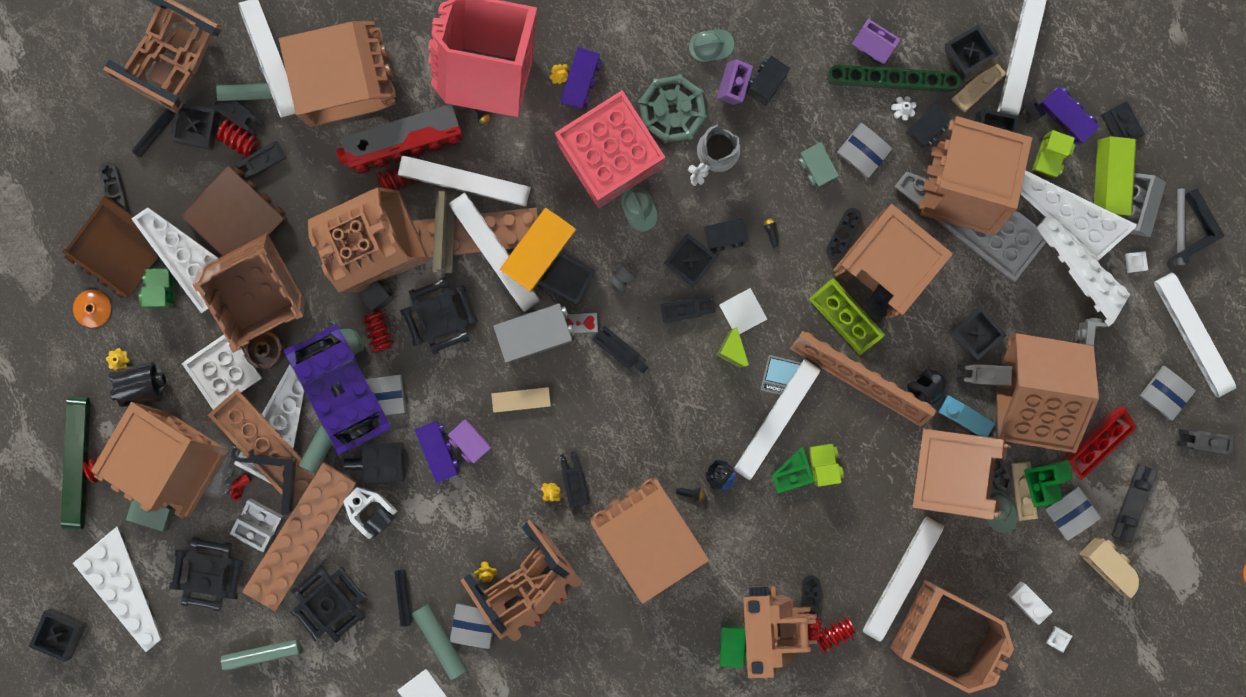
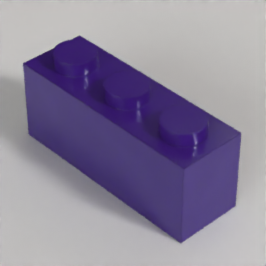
(581, 79)
(1069, 115)
(437, 451)

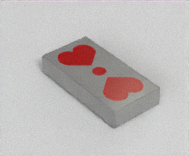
(583, 322)

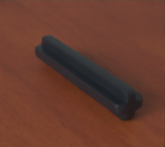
(152, 134)
(402, 597)

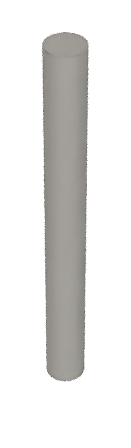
(1180, 223)

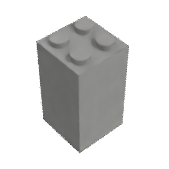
(534, 333)

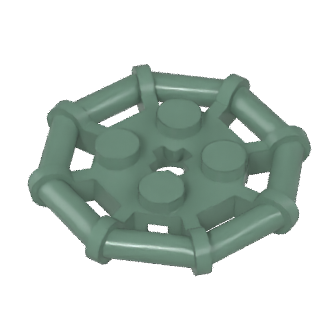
(671, 98)

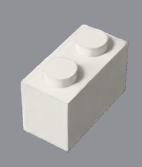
(1029, 603)

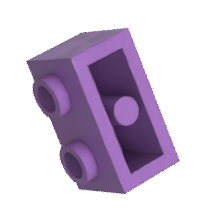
(876, 41)
(735, 82)
(469, 441)

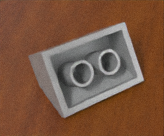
(1146, 202)

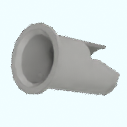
(724, 163)

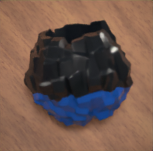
(720, 475)

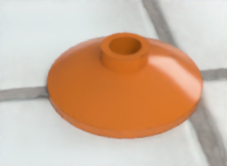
(101, 308)

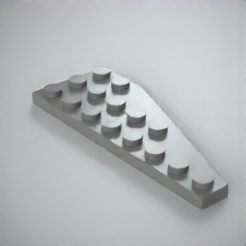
(1007, 250)

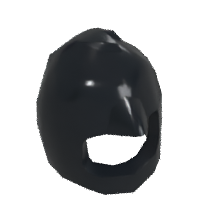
(928, 386)

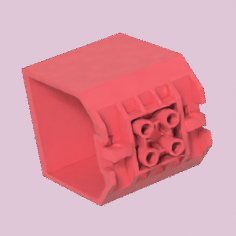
(486, 28)
(610, 149)

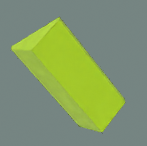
(1115, 175)
(846, 316)
(733, 350)

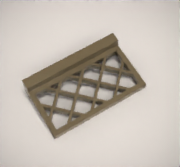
(443, 234)

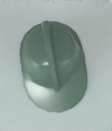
(711, 45)
(639, 209)
(352, 338)
(1008, 519)

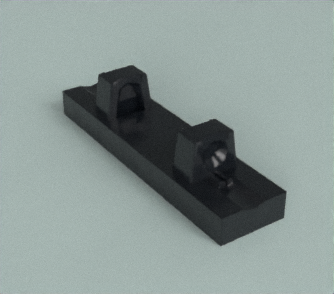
(1134, 503)

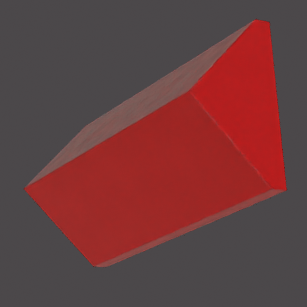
(1101, 441)

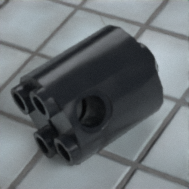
(137, 384)

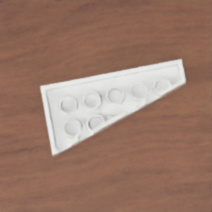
(1087, 223)
(176, 250)
(1086, 271)
(282, 413)
(116, 581)

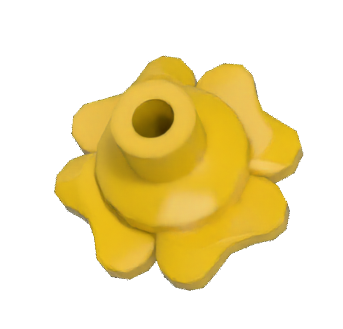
(559, 73)
(117, 359)
(551, 492)
(485, 573)

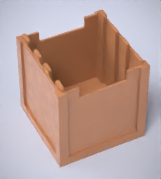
(976, 176)
(895, 256)
(249, 291)
(159, 460)
(958, 474)

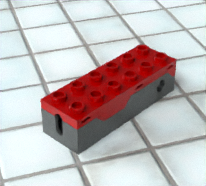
(400, 138)

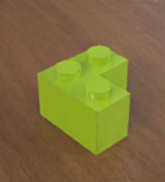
(1051, 153)
(824, 465)

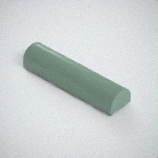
(243, 92)
(316, 452)
(439, 641)
(260, 655)

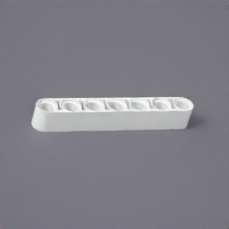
(267, 55)
(1021, 56)
(463, 181)
(491, 248)
(1195, 335)
(777, 419)
(903, 579)

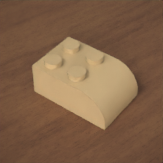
(1111, 566)

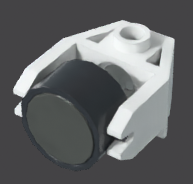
(378, 521)

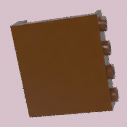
(233, 212)
(112, 249)

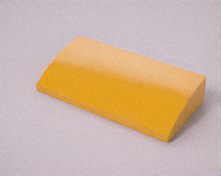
(538, 249)

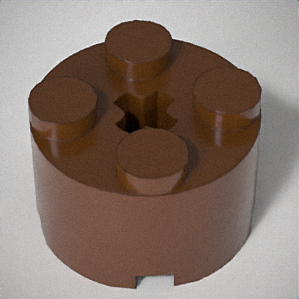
(274, 355)

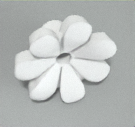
(904, 111)
(698, 173)

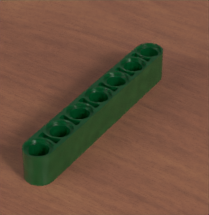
(902, 75)
(75, 453)

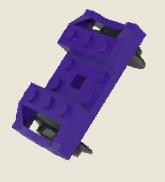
(345, 406)

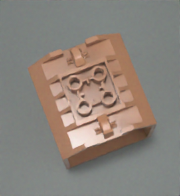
(338, 72)
(366, 240)
(1048, 394)
(648, 539)
(989, 659)

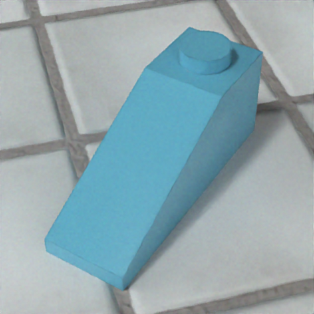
(964, 416)

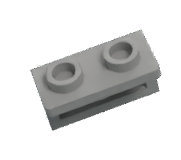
(1086, 331)

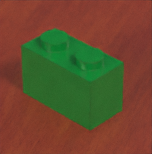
(732, 647)

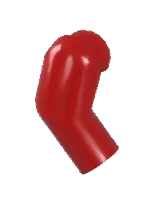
(237, 487)

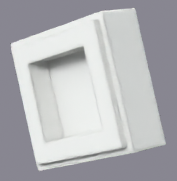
(1136, 262)
(1058, 639)

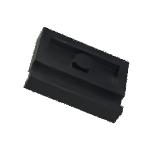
(1122, 122)

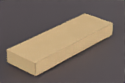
(978, 87)
(521, 399)
(1022, 495)

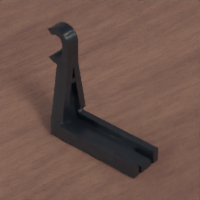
(1208, 223)
(621, 351)
(289, 474)

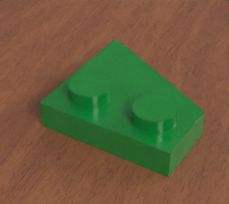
(793, 474)

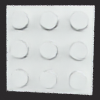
(220, 371)

